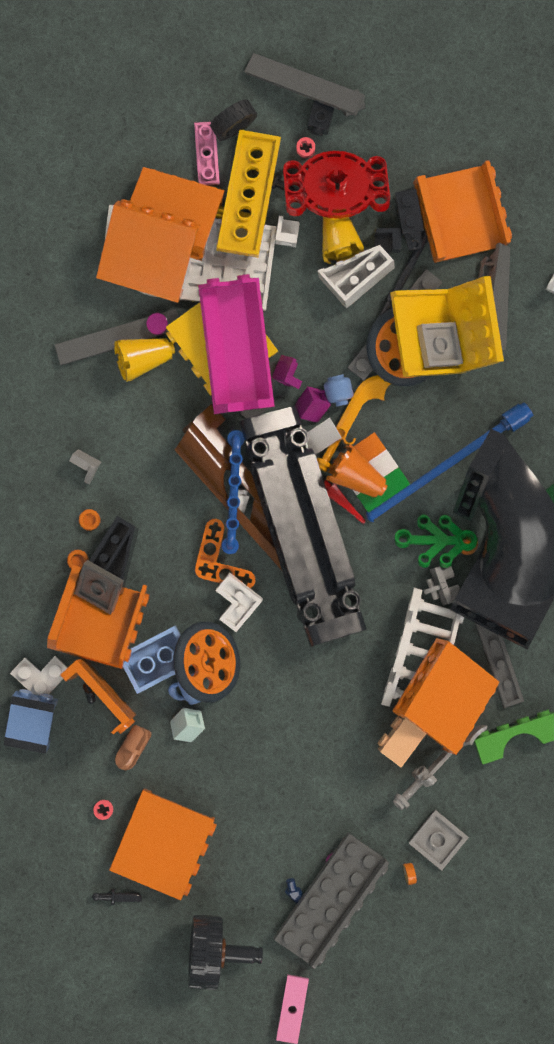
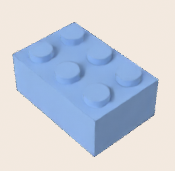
(152, 660)

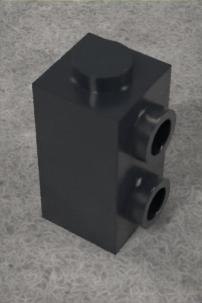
(320, 118)

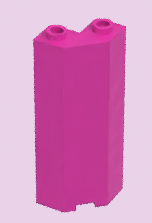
(236, 344)

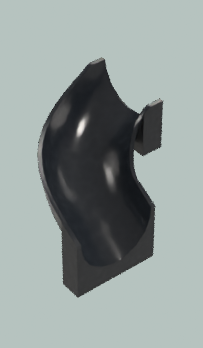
(515, 571)

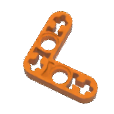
(211, 560)

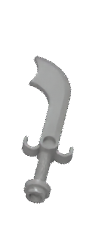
(425, 776)

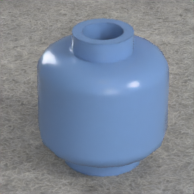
(338, 390)

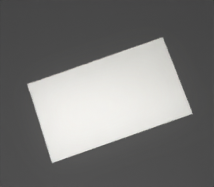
(323, 436)

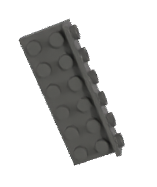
(331, 900)

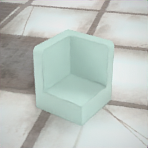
(187, 725)

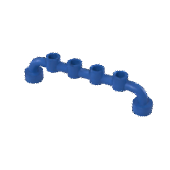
(235, 440)

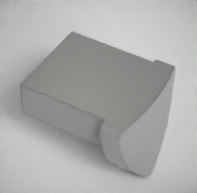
(87, 463)

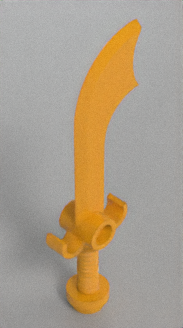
(369, 389)

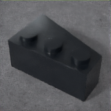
(117, 549)

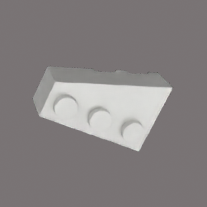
(355, 276)

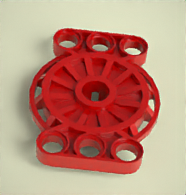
(318, 185)

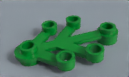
(438, 540)

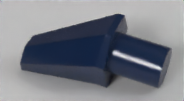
(292, 891)

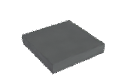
(99, 587)

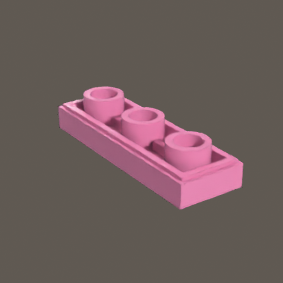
(206, 165)
(290, 1021)

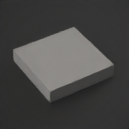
(439, 344)
(438, 840)

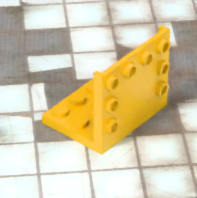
(476, 323)

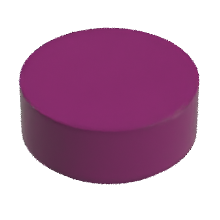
(157, 324)

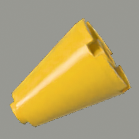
(340, 240)
(141, 355)

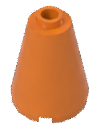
(356, 473)

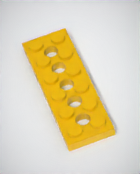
(258, 204)

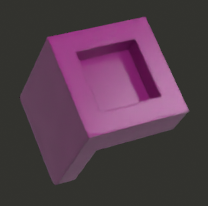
(285, 370)
(312, 404)

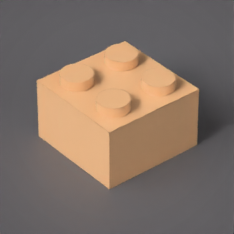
(400, 741)

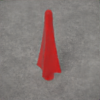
(337, 496)

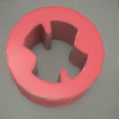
(302, 153)
(100, 815)

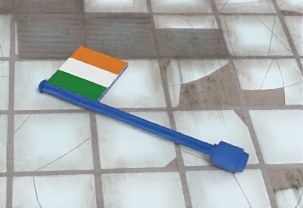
(397, 484)

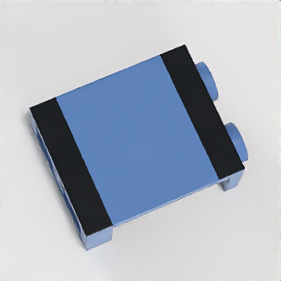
(30, 721)

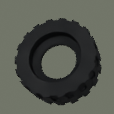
(233, 119)

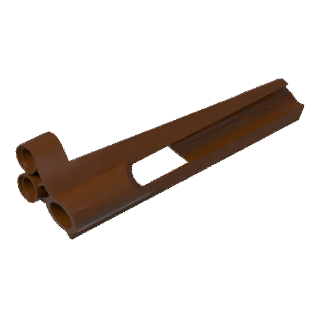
(208, 457)

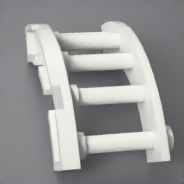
(405, 648)

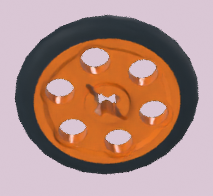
(380, 360)
(184, 658)

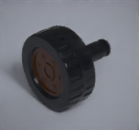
(209, 952)

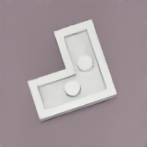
(242, 601)
(39, 681)

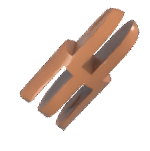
(132, 747)

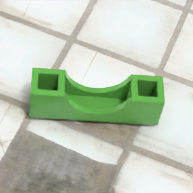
(491, 745)

